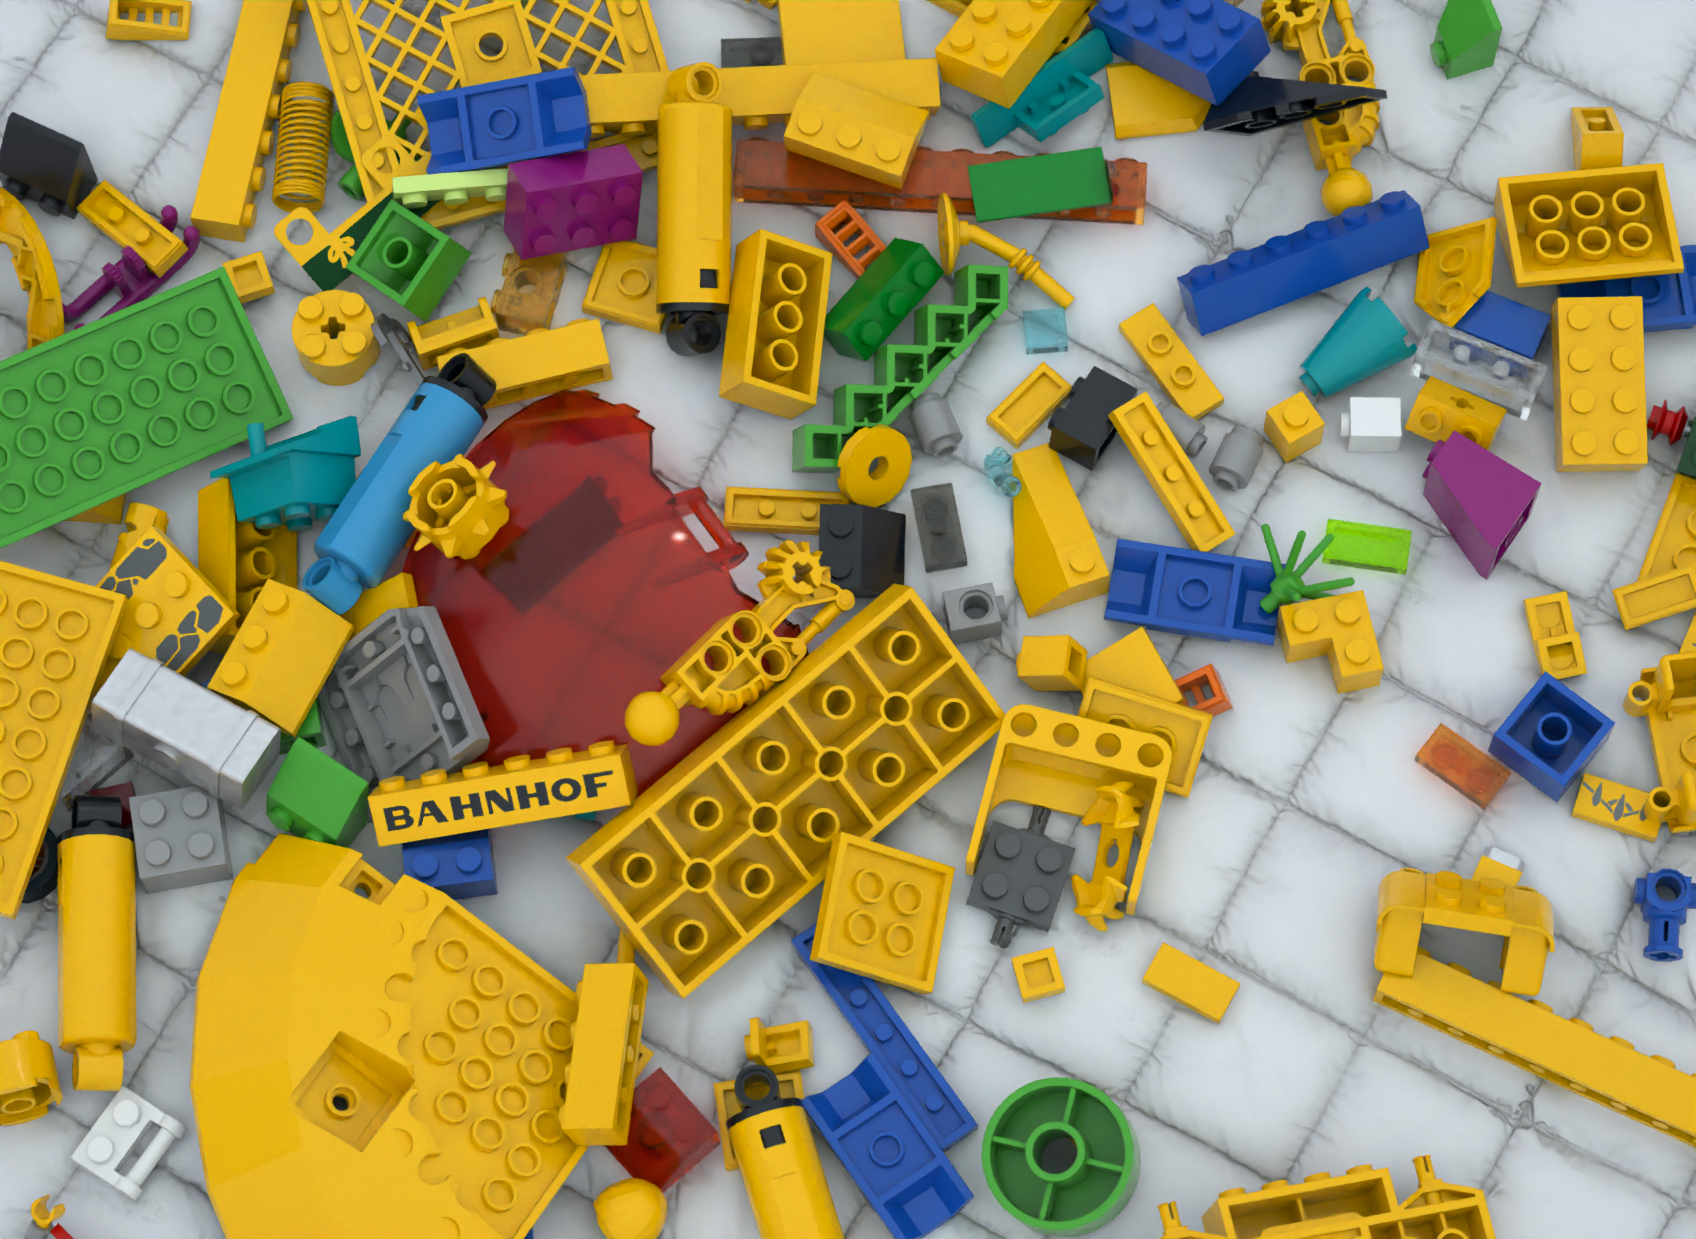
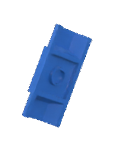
(506, 121)
(1666, 298)
(1191, 593)
(888, 1151)

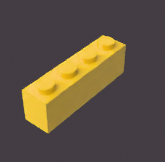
(541, 361)
(604, 1054)

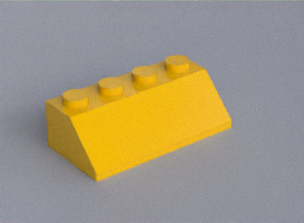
(239, 555)

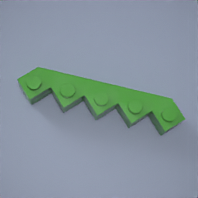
(906, 370)

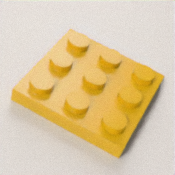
(882, 913)

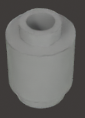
(935, 425)
(1184, 428)
(1236, 458)

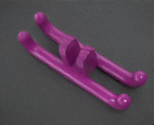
(130, 276)

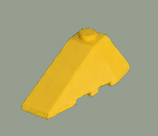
(1053, 541)

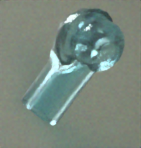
(1002, 481)

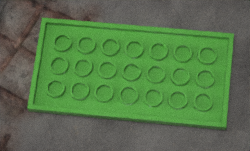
(129, 402)

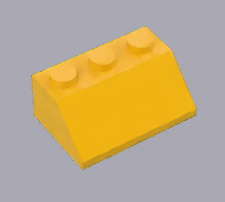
(855, 130)
(281, 656)

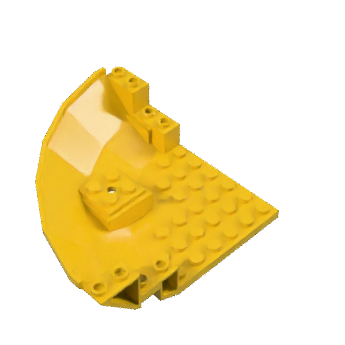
(406, 1013)

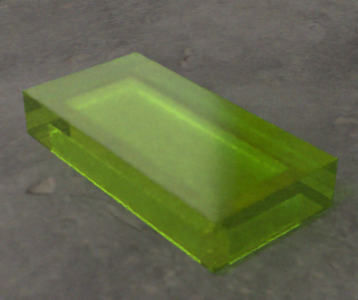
(1367, 546)

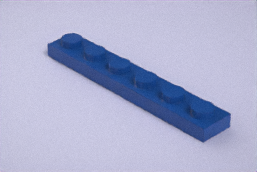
(893, 1045)

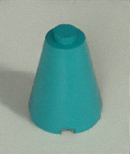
(1356, 347)

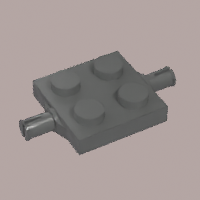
(1020, 876)

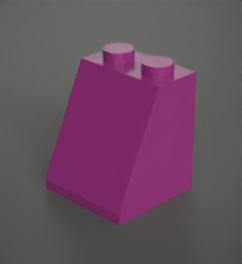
(1478, 499)

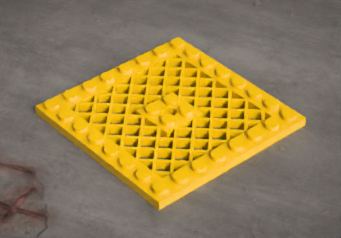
(462, 32)

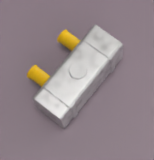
(186, 728)

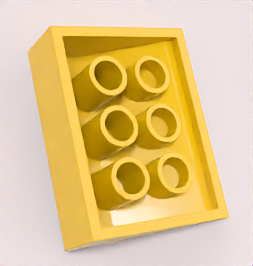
(1587, 225)

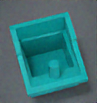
(296, 477)

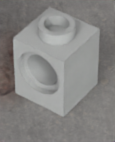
(965, 629)

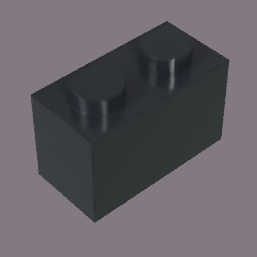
(1083, 427)

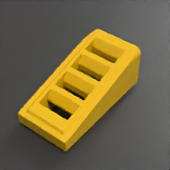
(134, 30)

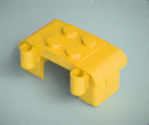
(1671, 723)
(1465, 904)

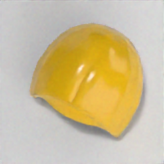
(631, 1210)

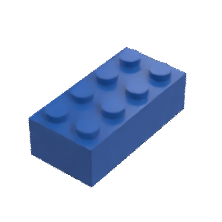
(1188, 42)

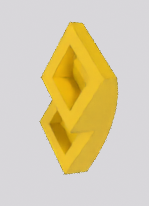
(1554, 635)

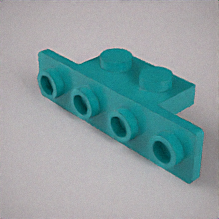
(1053, 96)

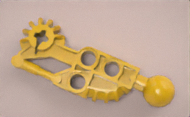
(1331, 146)
(737, 669)

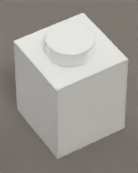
(1372, 424)

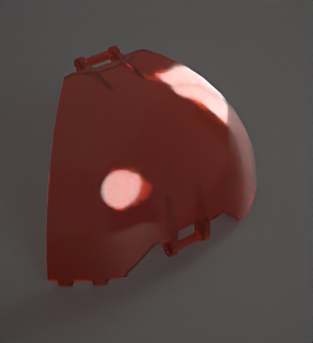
(583, 586)

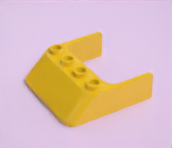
(1060, 762)

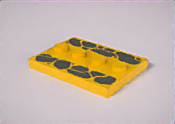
(169, 606)

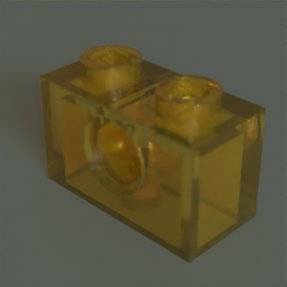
(525, 312)

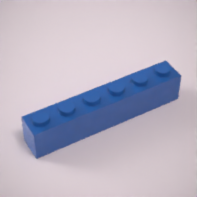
(1303, 262)

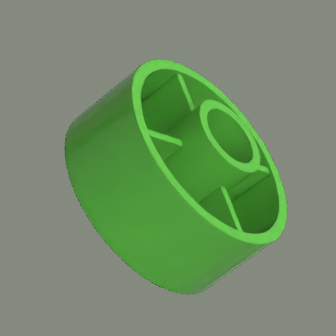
(1096, 1183)

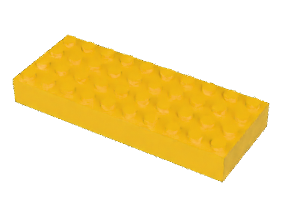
(757, 804)

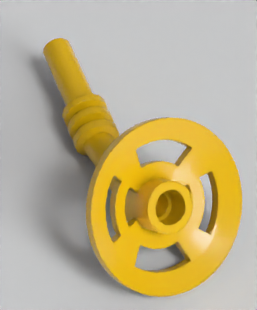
(958, 233)

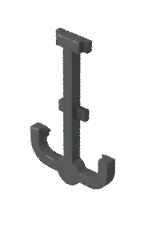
(392, 332)

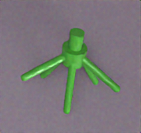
(1288, 583)

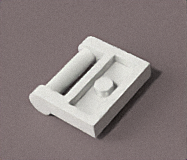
(116, 1137)

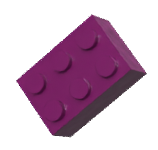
(572, 201)

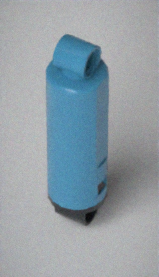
(369, 523)

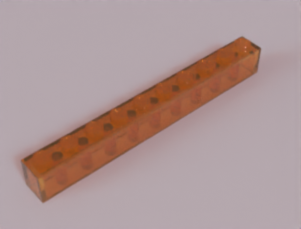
(778, 176)

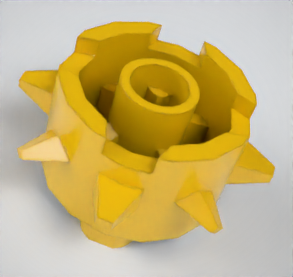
(456, 507)

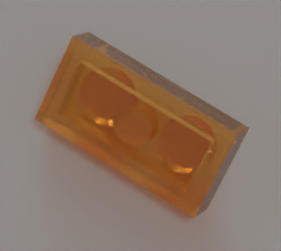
(1462, 766)

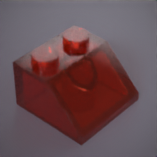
(664, 1133)

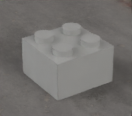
(180, 839)

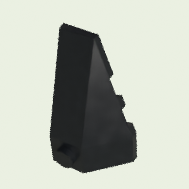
(1272, 103)

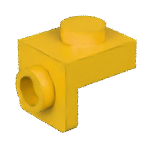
(781, 1046)

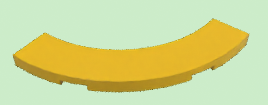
(34, 270)

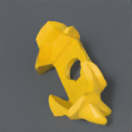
(1117, 821)

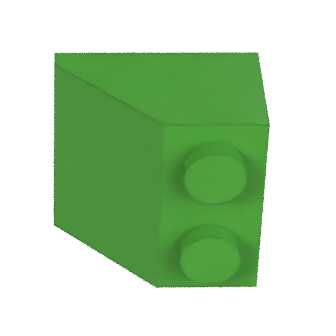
(408, 260)
(317, 797)

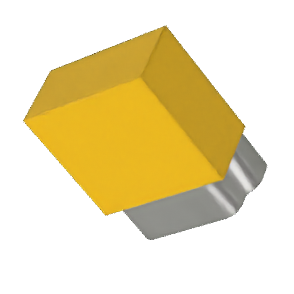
(1499, 865)

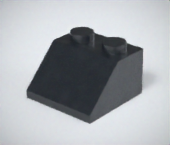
(45, 167)
(862, 547)

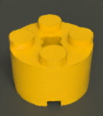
(331, 316)
(27, 1078)

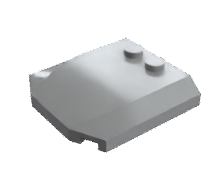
(402, 700)

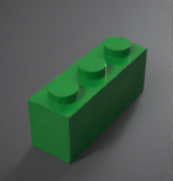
(881, 299)

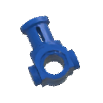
(1663, 915)

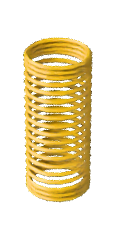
(301, 183)

